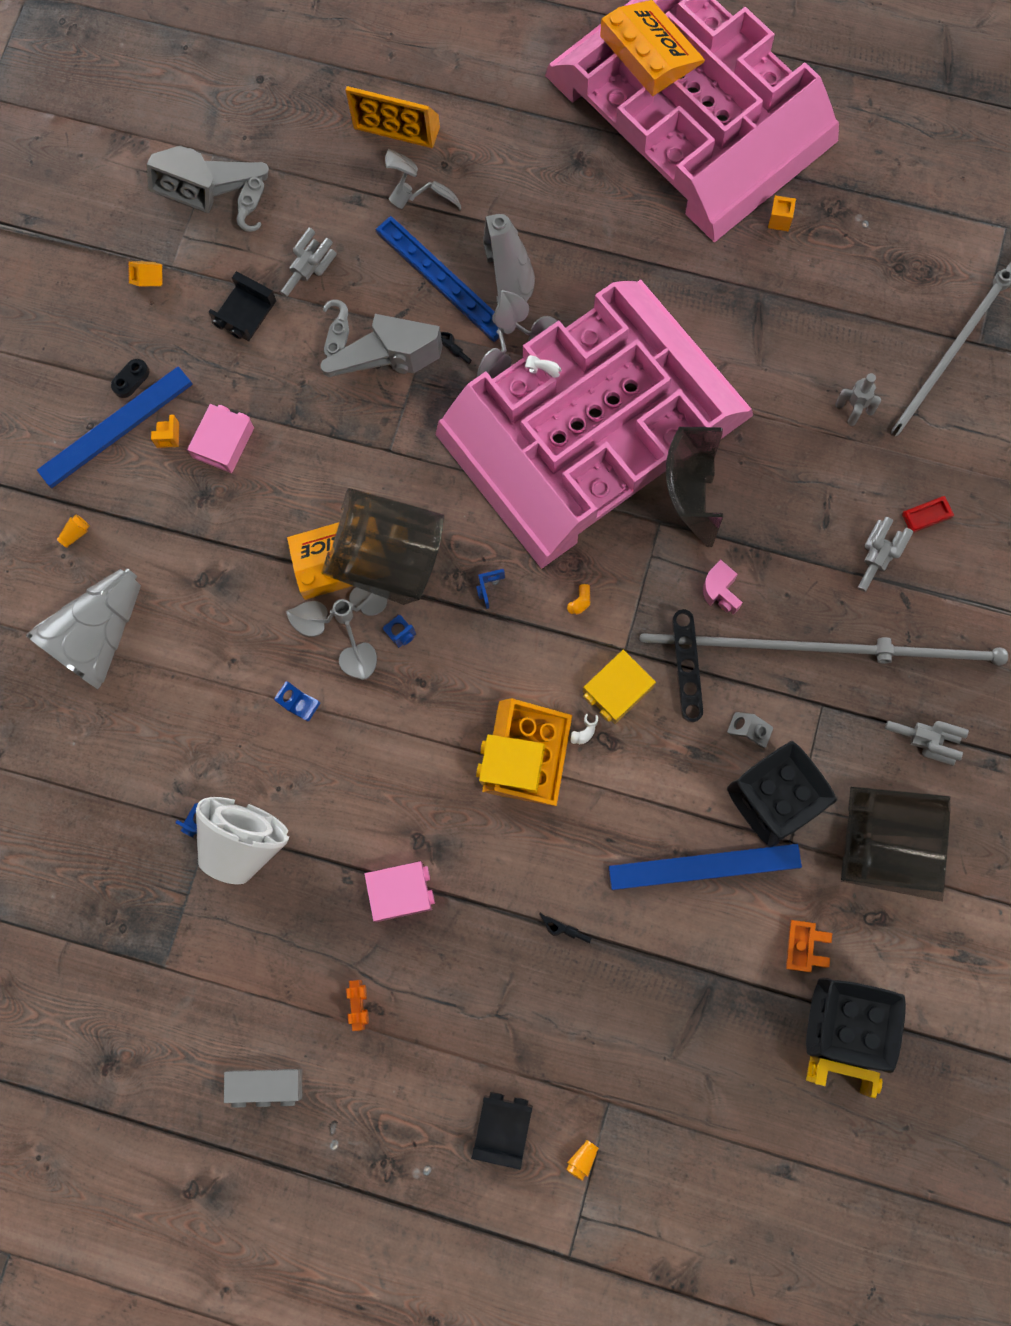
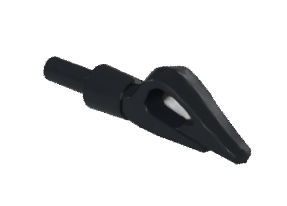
(456, 350)
(563, 928)

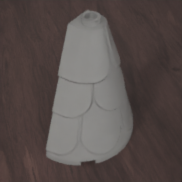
(509, 255)
(90, 627)

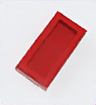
(928, 514)

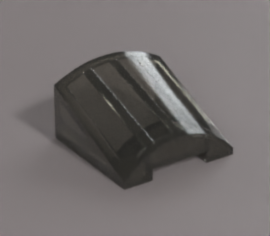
(687, 472)
(384, 546)
(897, 841)

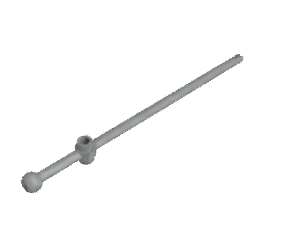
(1000, 282)

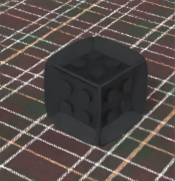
(781, 793)
(856, 1024)

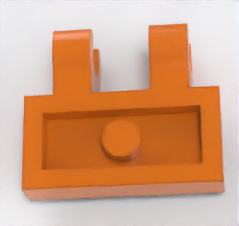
(801, 946)
(358, 1016)

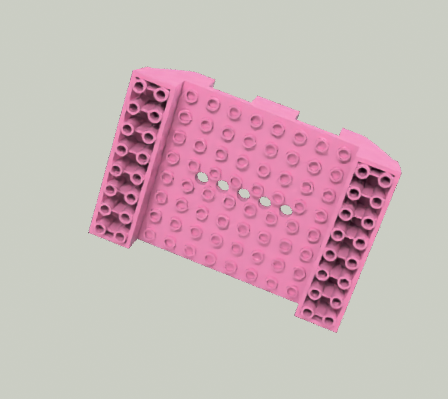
(725, 167)
(507, 424)

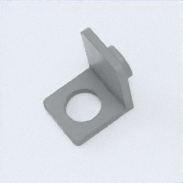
(753, 728)

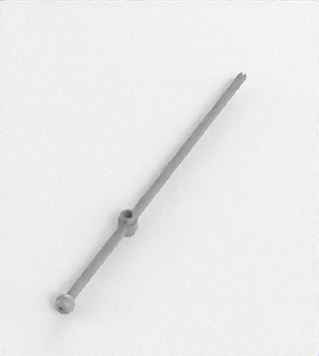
(883, 650)

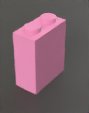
(221, 437)
(399, 891)

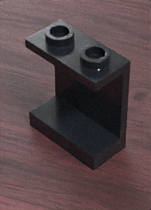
(244, 307)
(502, 1131)

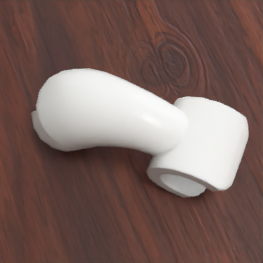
(549, 367)
(585, 735)

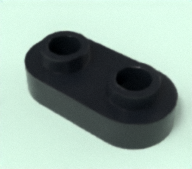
(132, 378)

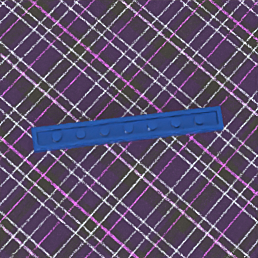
(439, 276)
(114, 427)
(705, 867)

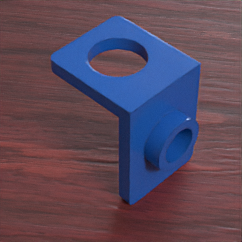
(485, 578)
(403, 637)
(299, 703)
(189, 826)

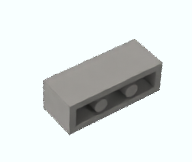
(263, 1087)

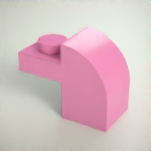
(717, 586)

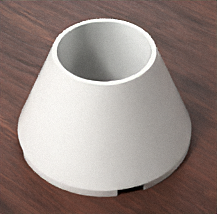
(236, 839)

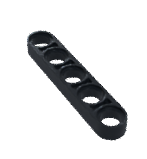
(690, 654)

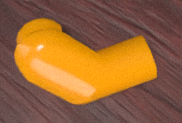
(582, 602)

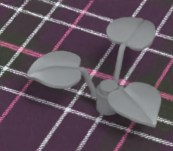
(402, 192)
(508, 312)
(310, 618)

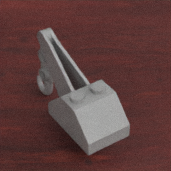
(187, 178)
(394, 342)

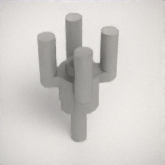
(308, 261)
(860, 397)
(881, 550)
(932, 739)

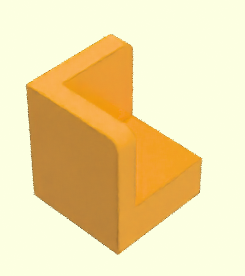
(782, 213)
(145, 273)
(166, 433)

